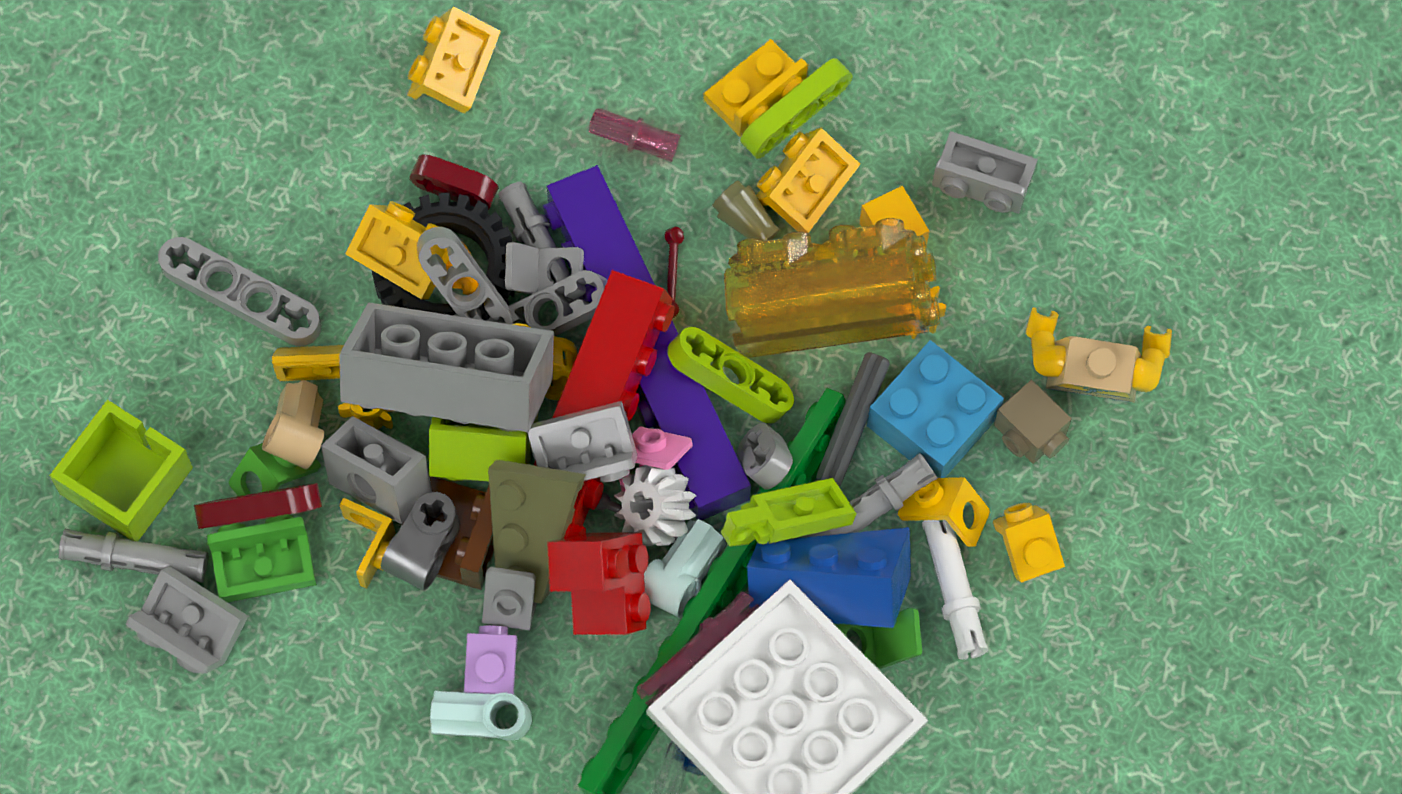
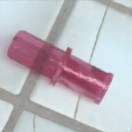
(635, 134)

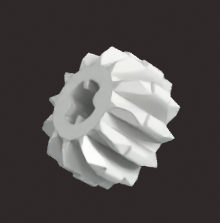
(655, 505)

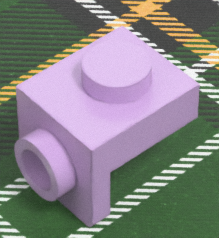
(490, 661)

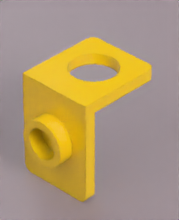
(946, 501)
(377, 523)

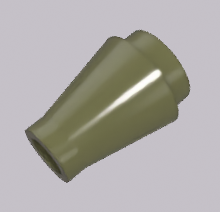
(744, 212)

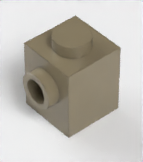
(1032, 424)

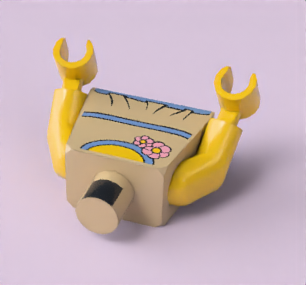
(1096, 365)

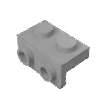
(984, 173)
(586, 443)
(188, 622)

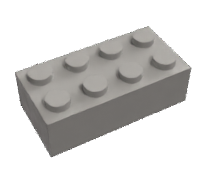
(447, 367)

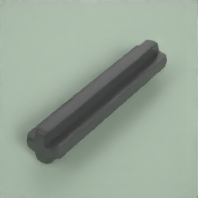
(853, 418)

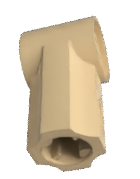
(295, 428)

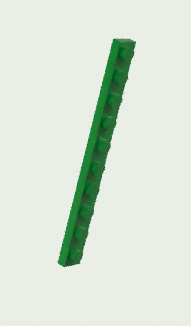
(727, 577)

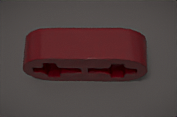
(442, 176)

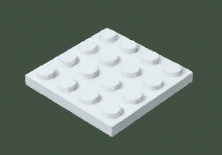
(786, 706)

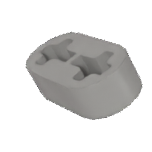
(764, 456)

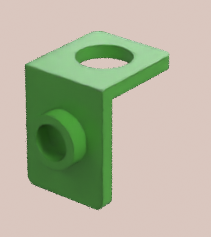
(270, 470)
(890, 645)

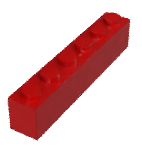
(612, 362)

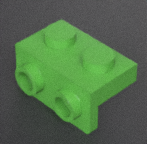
(261, 558)

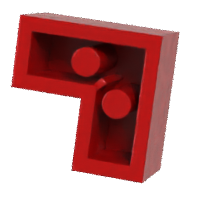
(603, 580)

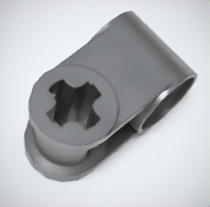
(418, 548)

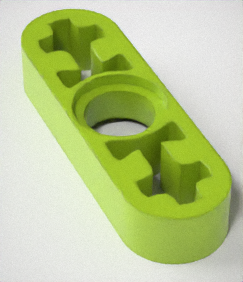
(796, 108)
(765, 400)

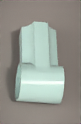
(680, 573)
(475, 715)

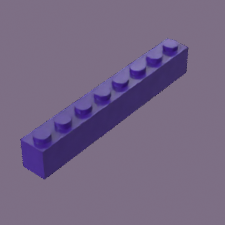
(669, 399)

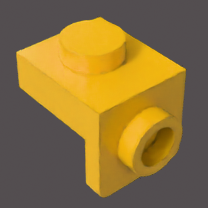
(1029, 541)

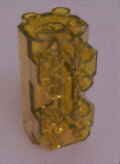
(833, 293)

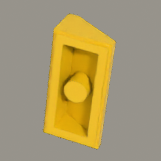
(307, 363)

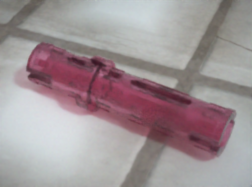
(710, 635)

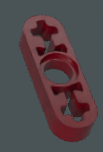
(258, 505)

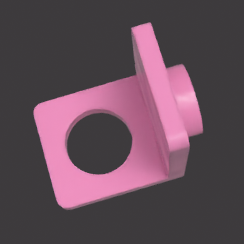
(658, 448)

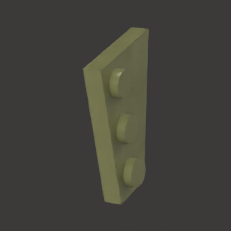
(528, 511)

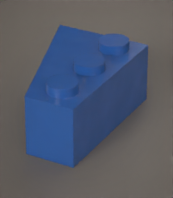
(846, 575)

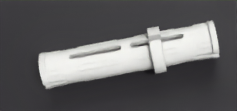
(959, 602)

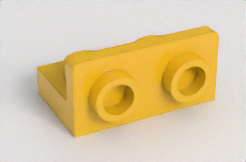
(453, 59)
(755, 86)
(806, 178)
(388, 246)

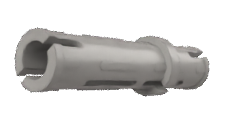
(532, 227)
(886, 494)
(126, 554)

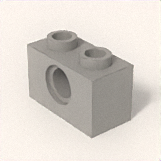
(376, 469)

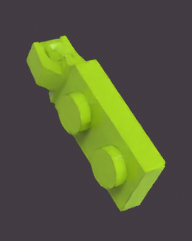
(789, 514)

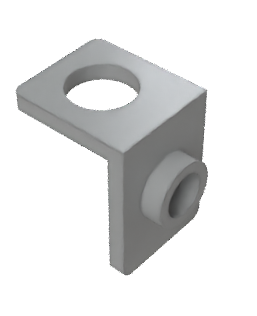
(529, 266)
(509, 598)

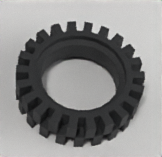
(465, 220)

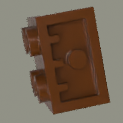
(474, 546)

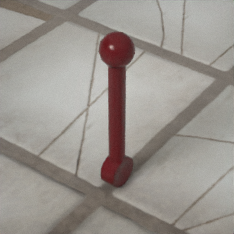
(673, 237)

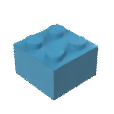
(934, 410)

